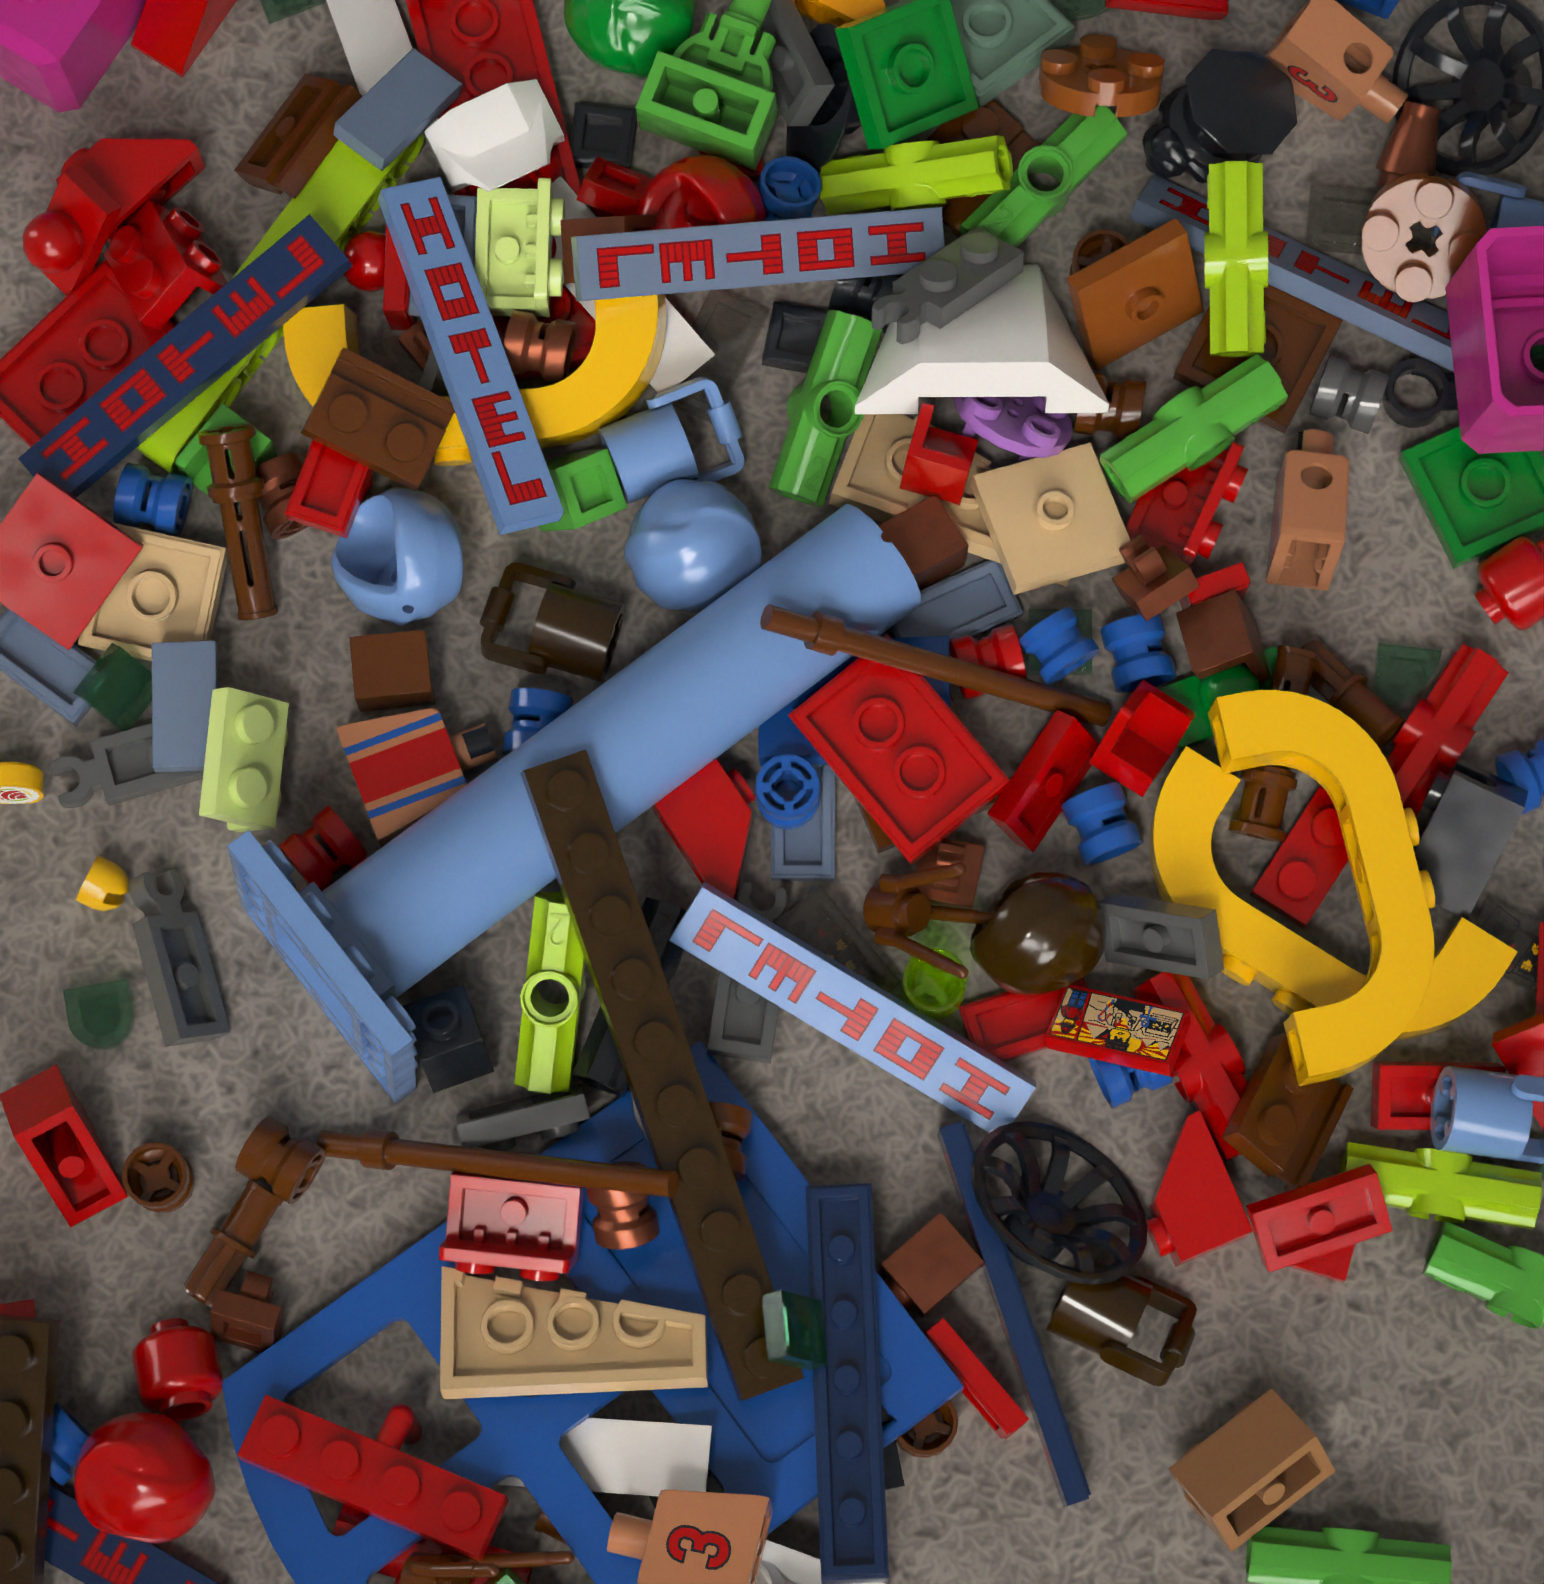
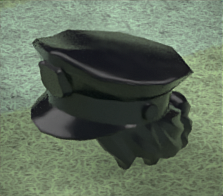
(1227, 111)

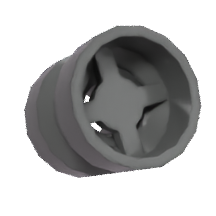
(1363, 398)

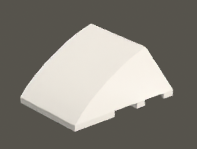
(998, 348)

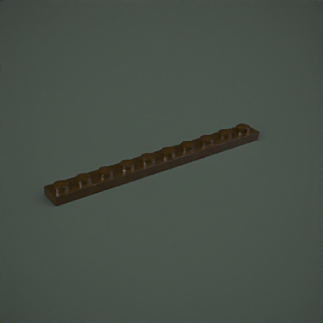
(658, 1065)

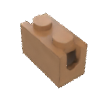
(1252, 1469)

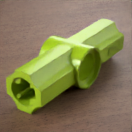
(916, 175)
(1236, 259)
(547, 1028)
(1450, 1185)

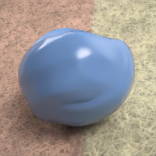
(691, 544)
(400, 557)

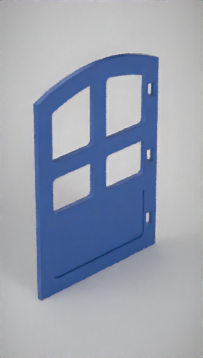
(755, 1443)

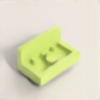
(516, 248)
(244, 759)

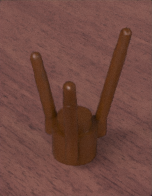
(899, 910)
(458, 1569)

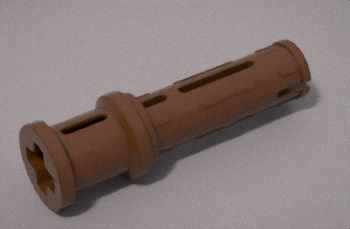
(227, 488)
(1273, 782)

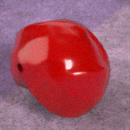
(701, 193)
(143, 1478)

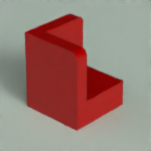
(937, 460)
(1142, 738)

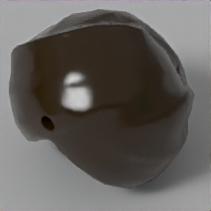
(1041, 935)

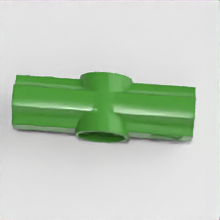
(1068, 156)
(1193, 428)
(810, 445)
(1498, 1275)
(1342, 1557)

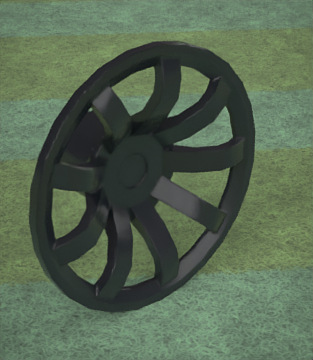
(1484, 83)
(1047, 1220)

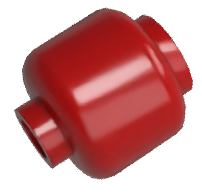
(1514, 583)
(177, 1369)

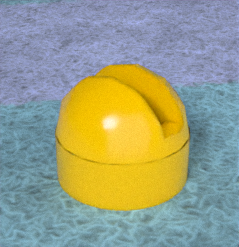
(104, 886)

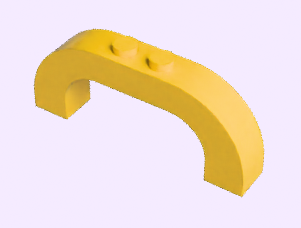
(597, 394)
(1379, 840)
(1267, 951)

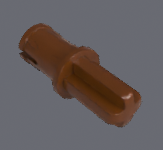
(1352, 695)
(232, 1243)

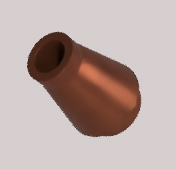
(1411, 144)

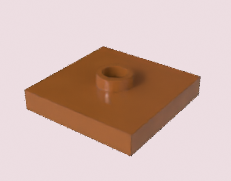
(1135, 294)

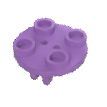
(1015, 424)

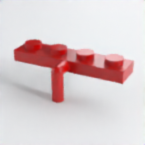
(375, 1474)

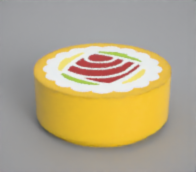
(20, 783)

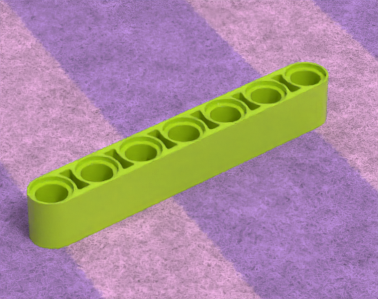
(340, 203)

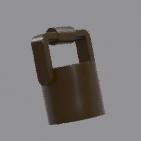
(571, 630)
(1107, 1315)

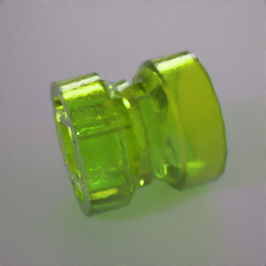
(924, 979)

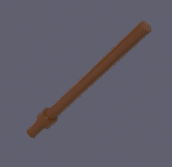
(829, 634)
(385, 1150)

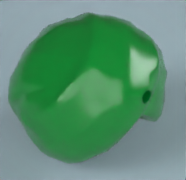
(628, 33)

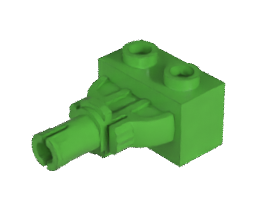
(715, 89)

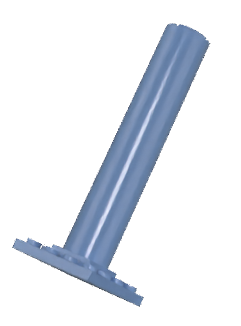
(644, 738)

